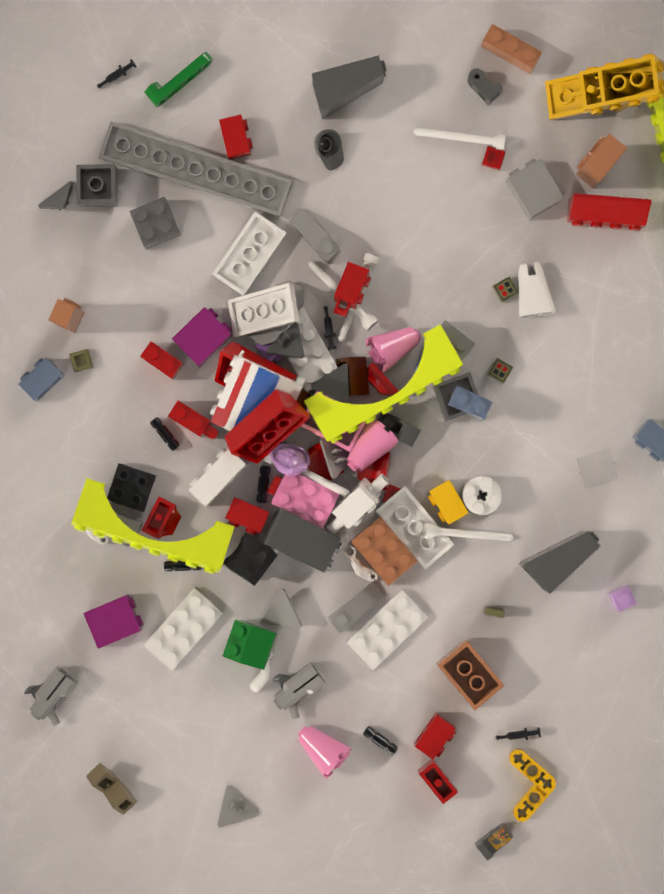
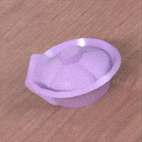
(290, 459)

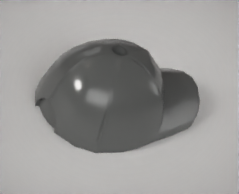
(330, 150)

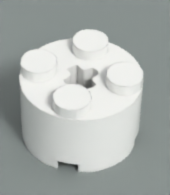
(491, 499)

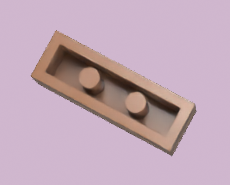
(511, 49)
(66, 314)

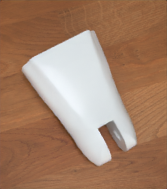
(534, 292)

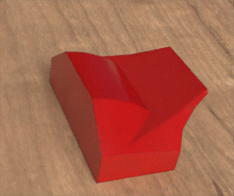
(380, 381)
(318, 463)
(378, 467)
(162, 519)

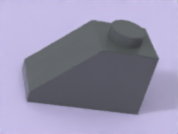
(401, 429)

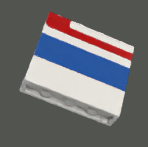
(247, 388)

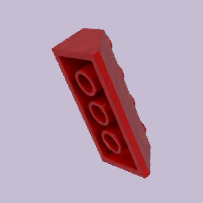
(608, 211)
(228, 353)
(266, 427)

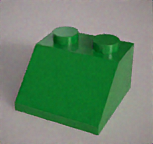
(249, 644)

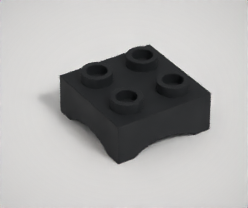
(131, 487)
(250, 559)

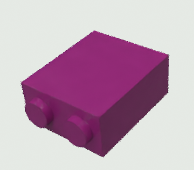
(202, 336)
(113, 621)

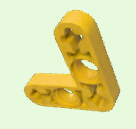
(537, 787)

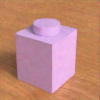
(622, 598)

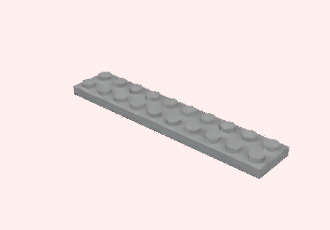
(195, 169)

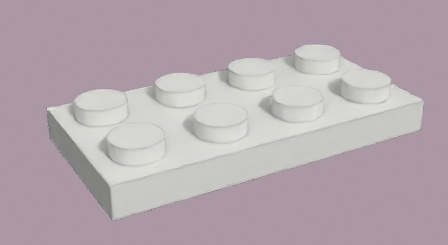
(249, 253)
(263, 310)
(317, 358)
(406, 520)
(183, 629)
(387, 629)

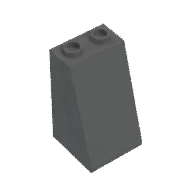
(346, 83)
(301, 540)
(560, 560)

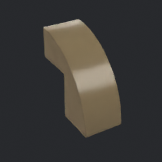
(114, 790)

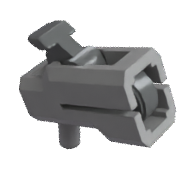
(297, 686)
(49, 693)

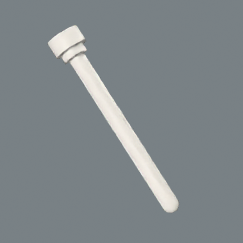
(496, 141)
(369, 262)
(368, 321)
(318, 479)
(431, 530)

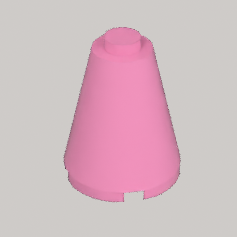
(392, 346)
(370, 445)
(323, 750)

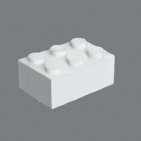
(217, 477)

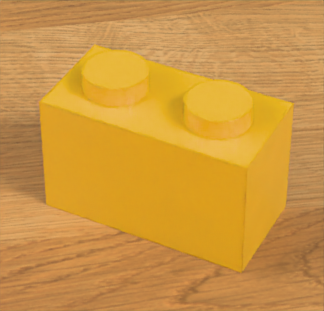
(448, 502)

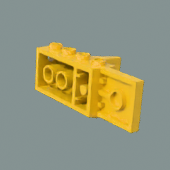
(607, 87)

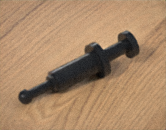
(117, 73)
(329, 330)
(520, 734)

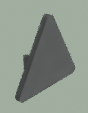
(59, 199)
(288, 344)
(334, 384)

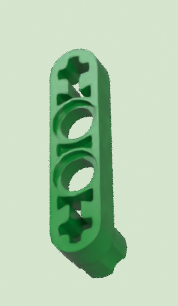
(159, 95)

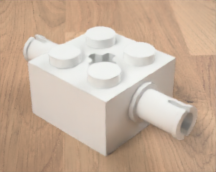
(360, 500)

